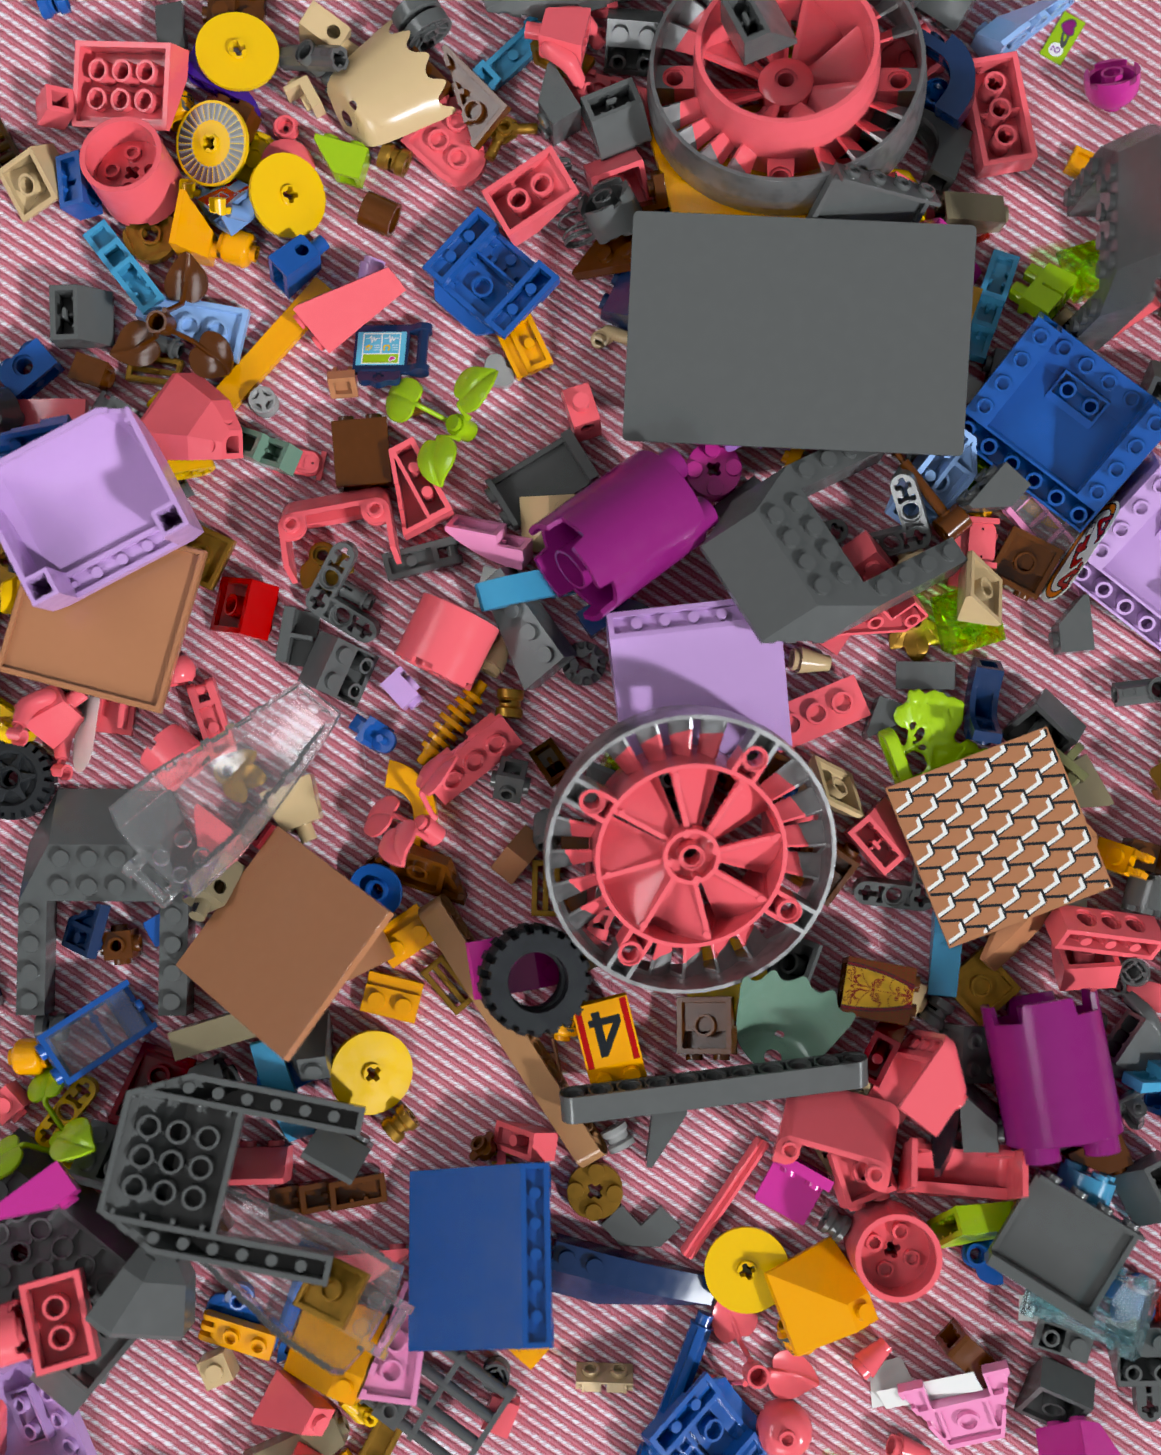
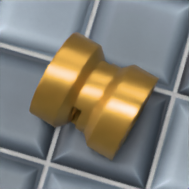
(394, 159)
(513, 709)
(401, 1122)

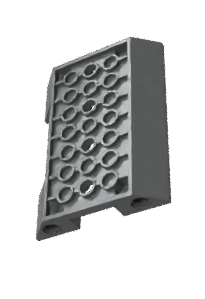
(59, 1243)

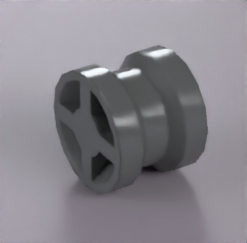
(834, 1224)

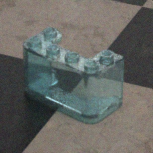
(1120, 1317)

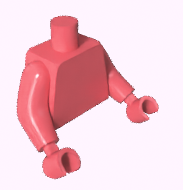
(564, 41)
(54, 719)

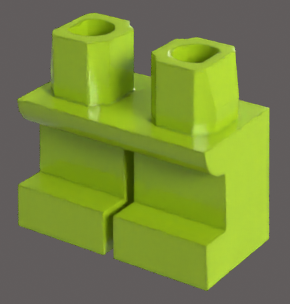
(1047, 291)

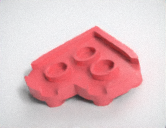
(447, 149)

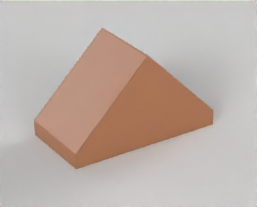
(516, 856)

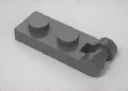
(422, 559)

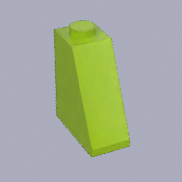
(969, 1223)

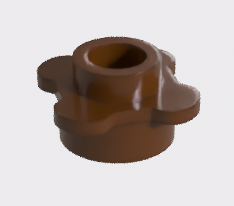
(483, 1147)

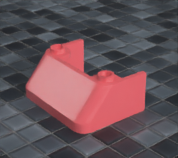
(369, 504)
(924, 1080)
(968, 1175)

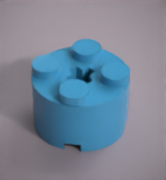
(1096, 1184)

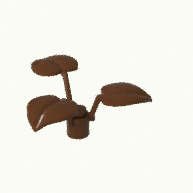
(137, 339)

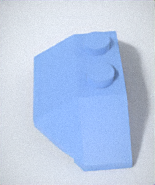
(944, 474)

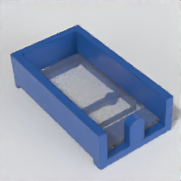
(94, 1034)

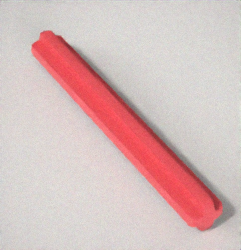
(724, 1197)

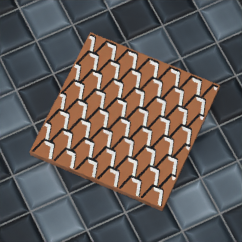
(998, 837)

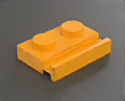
(526, 349)
(406, 935)
(392, 996)

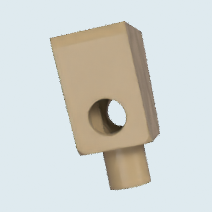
(325, 28)
(301, 809)

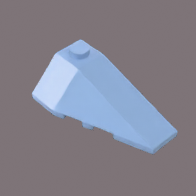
(1015, 28)

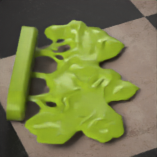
(940, 719)

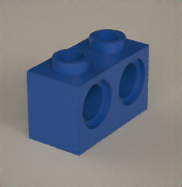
(74, 191)

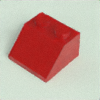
(245, 608)

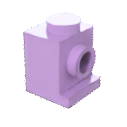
(402, 689)

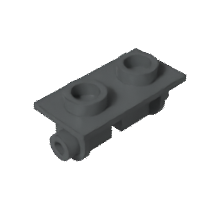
(1133, 1109)

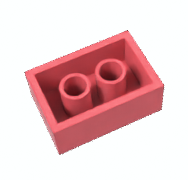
(55, 1321)

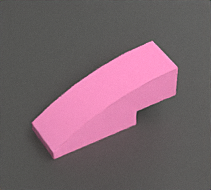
(491, 540)

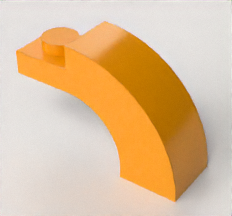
(404, 780)

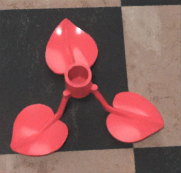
(398, 840)
(786, 1378)

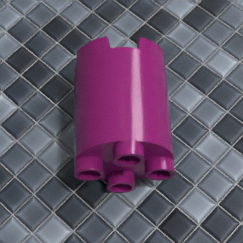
(623, 531)
(1053, 1076)

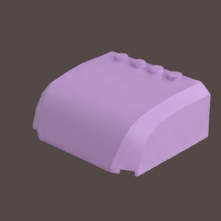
(89, 507)

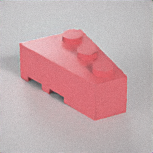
(418, 500)

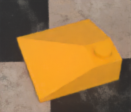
(819, 1297)
(343, 1387)

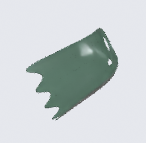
(805, 1016)

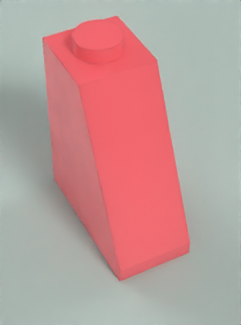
(293, 1407)

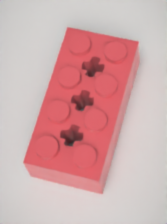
(1000, 118)

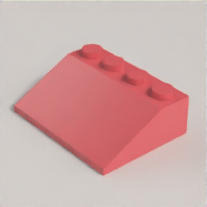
(128, 80)

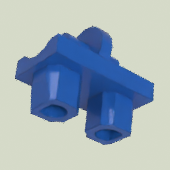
(373, 734)

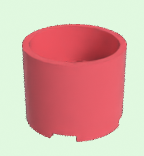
(130, 170)
(447, 641)
(909, 1267)

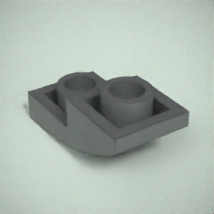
(171, 24)
(925, 675)

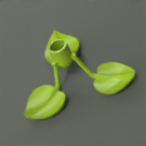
(438, 455)
(69, 1143)

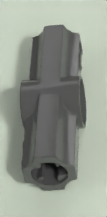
(313, 58)
(1135, 692)

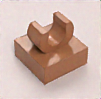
(342, 383)

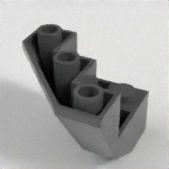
(148, 1299)

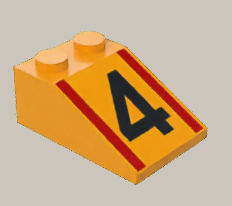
(609, 1040)

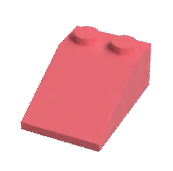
(531, 195)

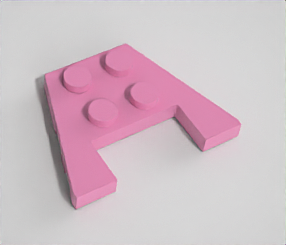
(964, 1417)

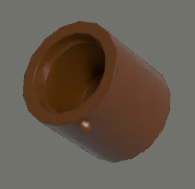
(379, 214)

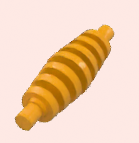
(452, 722)

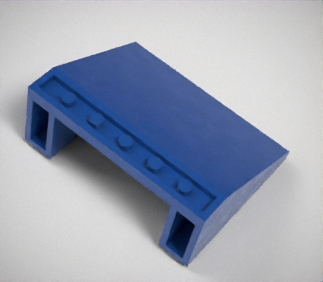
(1063, 421)
(480, 1258)

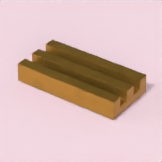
(179, 364)
(534, 912)
(434, 965)

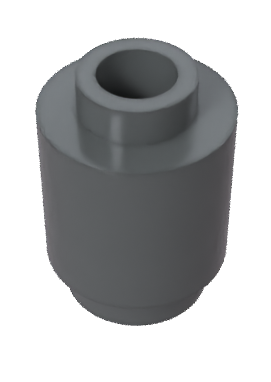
(539, 825)

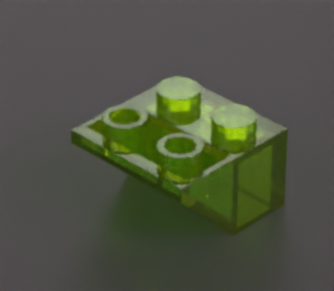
(960, 636)

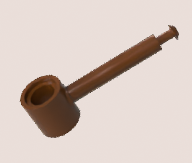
(950, 521)

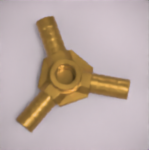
(505, 133)

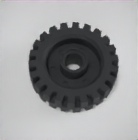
(34, 780)

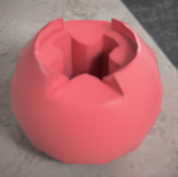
(184, 671)

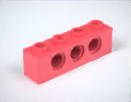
(1104, 932)

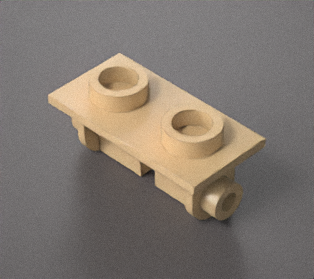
(615, 1375)

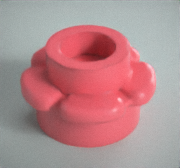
(286, 121)

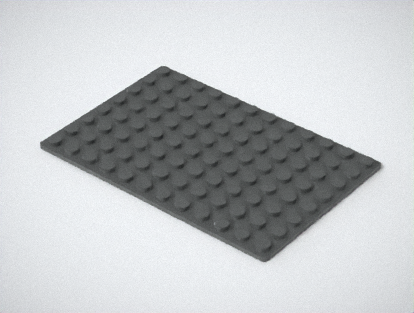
(799, 333)

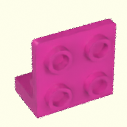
(793, 1189)

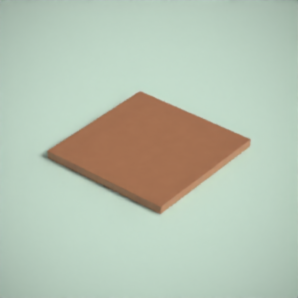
(113, 642)
(284, 942)

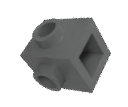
(510, 785)

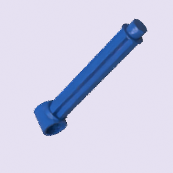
(685, 1365)

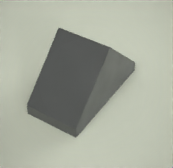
(881, 716)

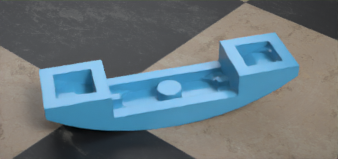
(507, 60)
(514, 589)
(275, 1073)

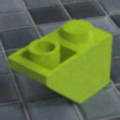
(345, 160)

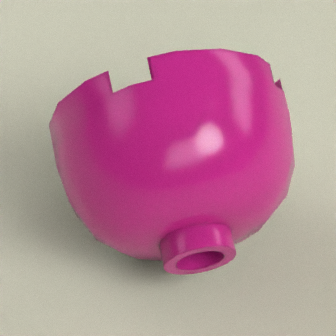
(1112, 84)

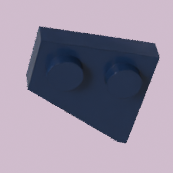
(86, 931)

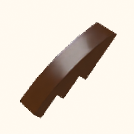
(330, 1194)

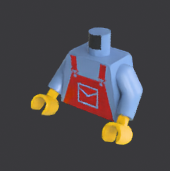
(223, 206)

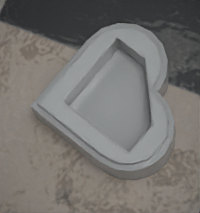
(505, 374)

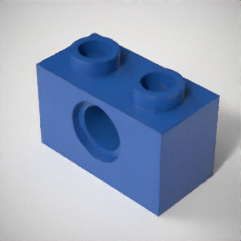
(44, 370)

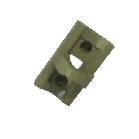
(1073, 771)

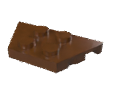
(605, 259)
(428, 873)

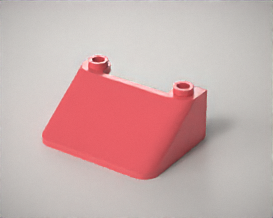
(844, 1126)

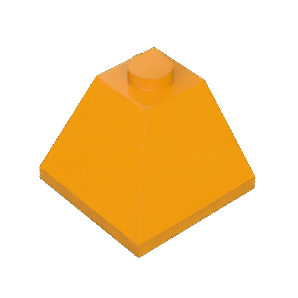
(192, 232)

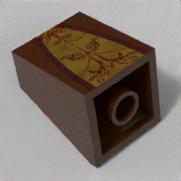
(878, 990)

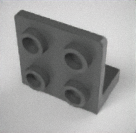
(972, 1052)

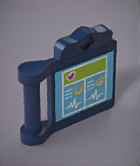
(383, 353)

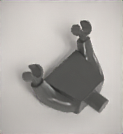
(1135, 1036)

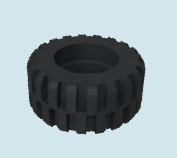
(569, 991)

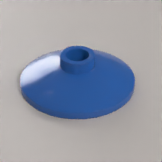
(372, 874)

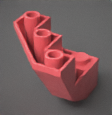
(194, 421)
(869, 561)

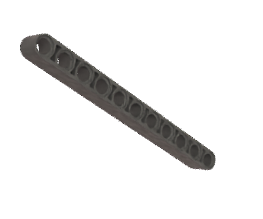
(713, 1087)

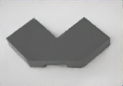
(650, 1233)

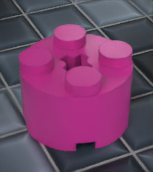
(718, 485)

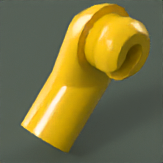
(360, 1414)

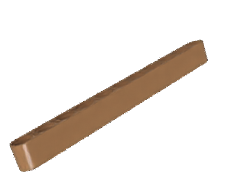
(525, 1051)

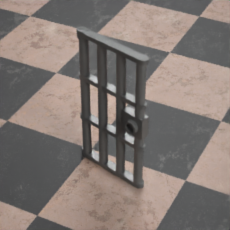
(393, 1414)

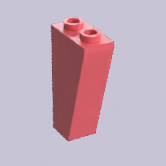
(347, 308)

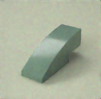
(270, 452)

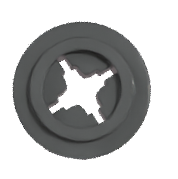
(597, 662)

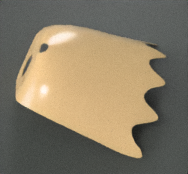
(389, 90)

